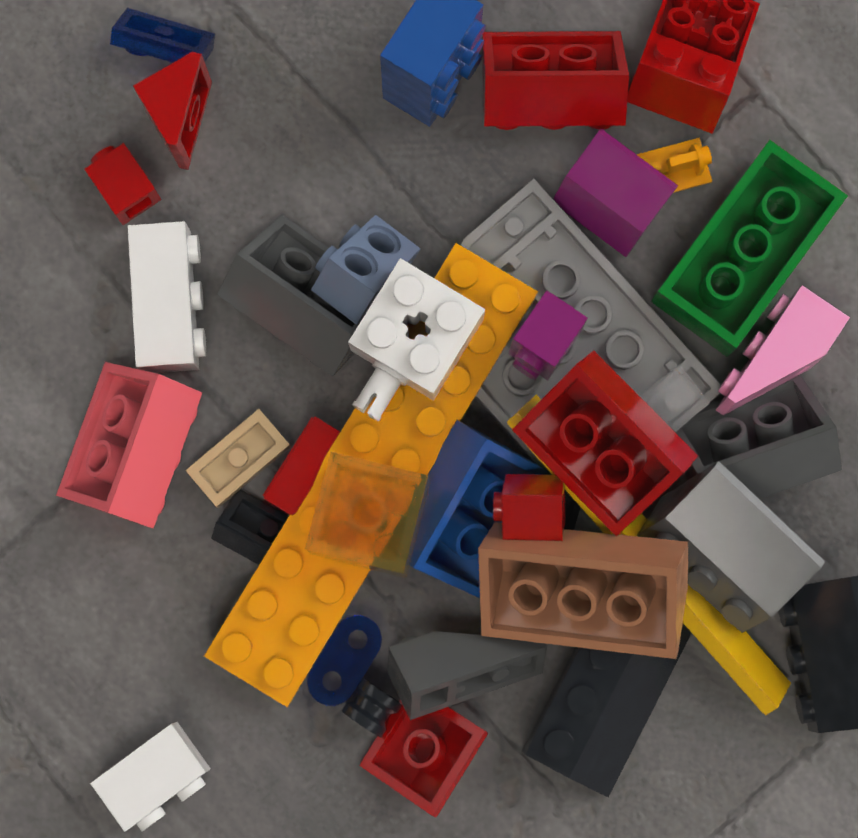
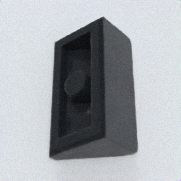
(248, 526)

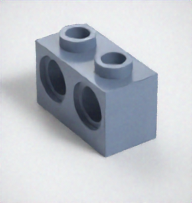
(361, 266)

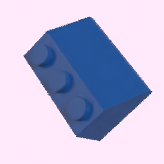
(461, 505)

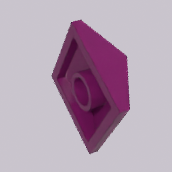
(613, 192)

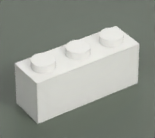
(165, 297)

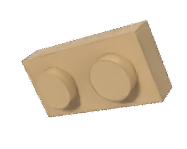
(238, 458)

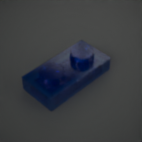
(158, 37)

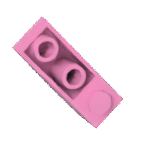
(794, 343)

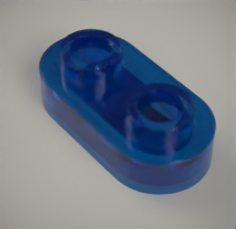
(345, 660)

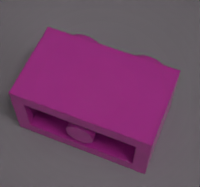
(546, 337)

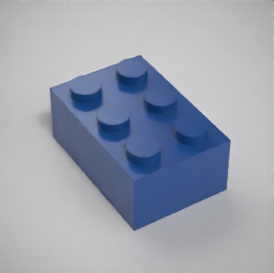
(431, 55)

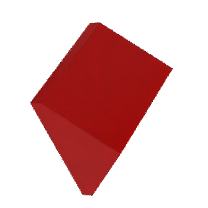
(176, 103)

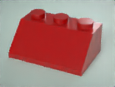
(554, 79)
(605, 443)

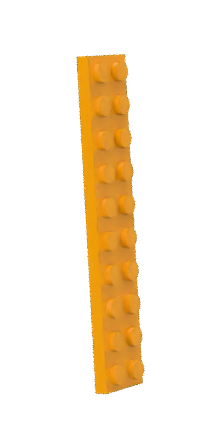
(301, 597)

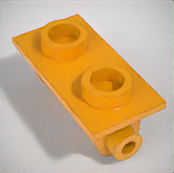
(682, 163)

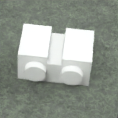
(151, 777)

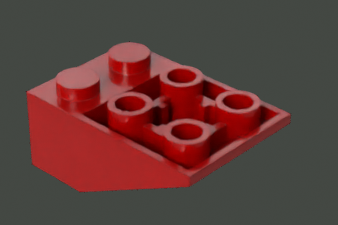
(693, 59)

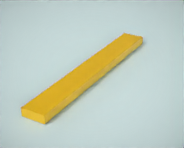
(728, 646)

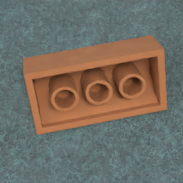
(585, 591)

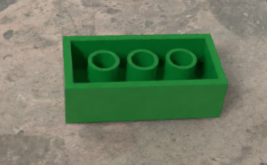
(749, 248)

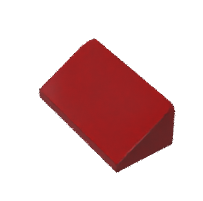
(301, 466)

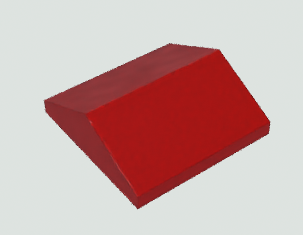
(424, 755)

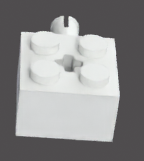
(385, 341)

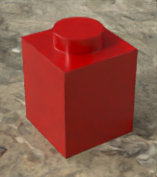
(122, 182)
(531, 507)

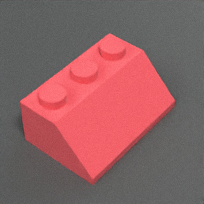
(130, 443)

